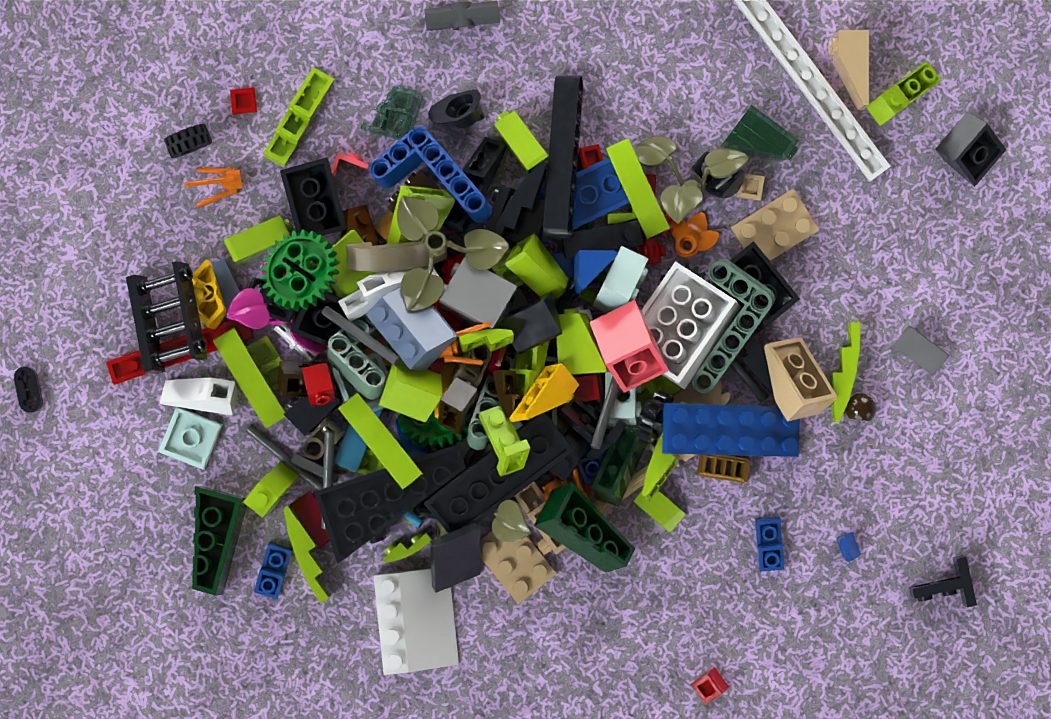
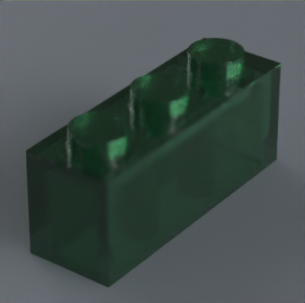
(619, 467)

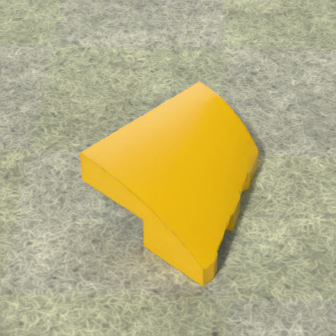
(208, 296)

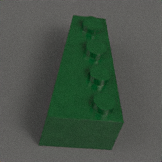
(583, 529)
(215, 538)

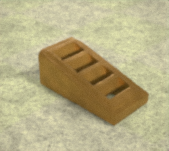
(745, 463)

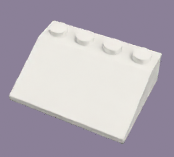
(687, 321)
(414, 622)

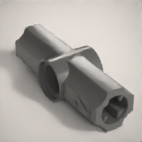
(462, 15)

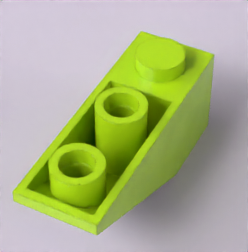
(903, 93)

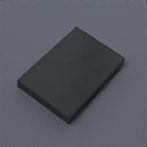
(455, 557)

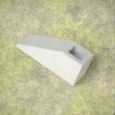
(201, 394)

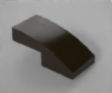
(507, 390)

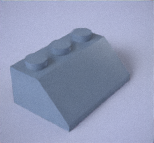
(414, 335)

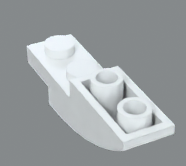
(371, 291)

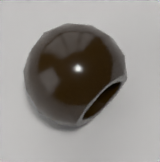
(861, 407)

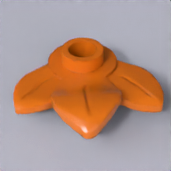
(696, 233)

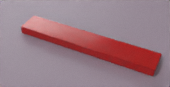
(131, 367)

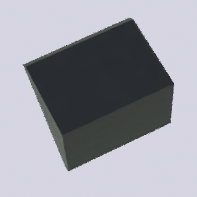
(313, 323)
(533, 323)

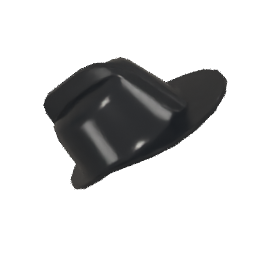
(459, 109)

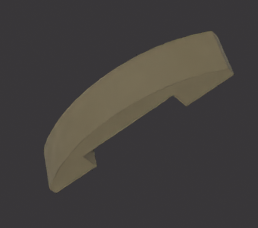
(390, 256)

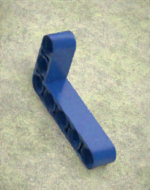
(441, 167)

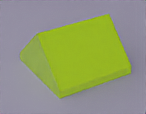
(412, 392)

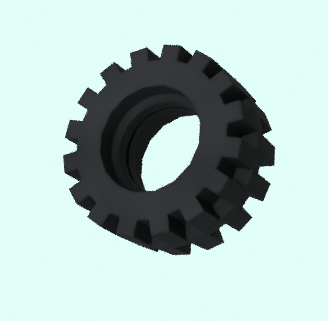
(188, 140)

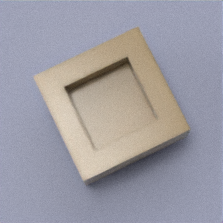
(751, 188)

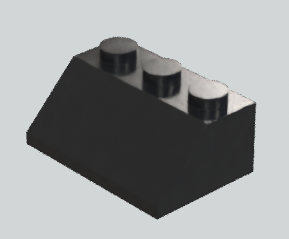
(314, 198)
(758, 266)

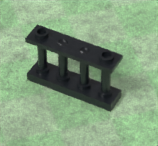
(145, 323)

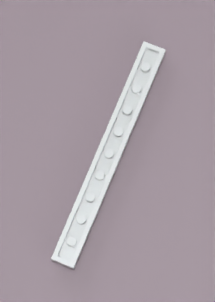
(814, 87)

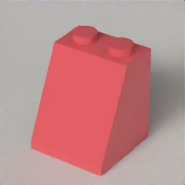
(628, 346)

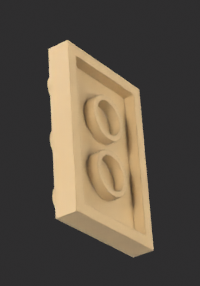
(776, 225)
(516, 565)

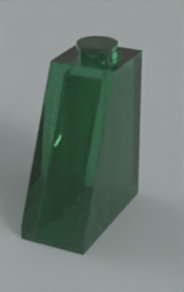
(761, 137)

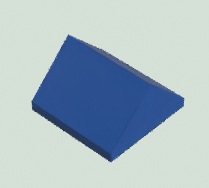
(589, 265)

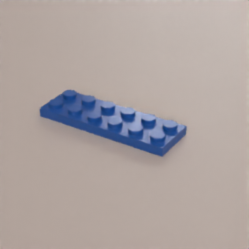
(596, 195)
(728, 430)

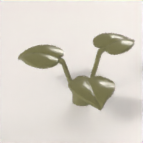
(683, 199)
(417, 219)
(509, 520)

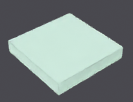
(190, 438)

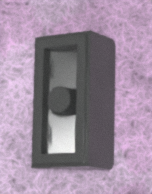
(921, 350)

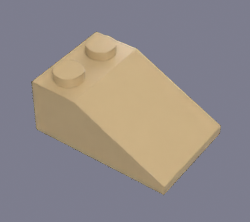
(851, 61)
(797, 379)

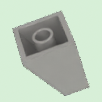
(477, 296)

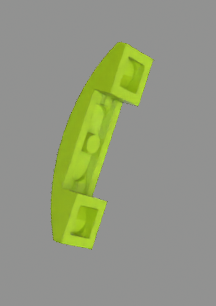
(637, 188)

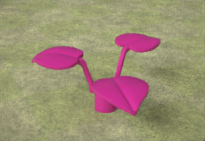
(251, 311)

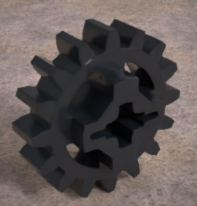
(652, 416)

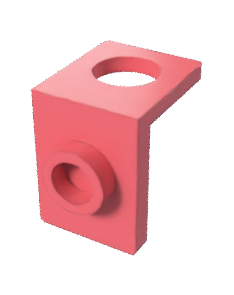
(352, 159)

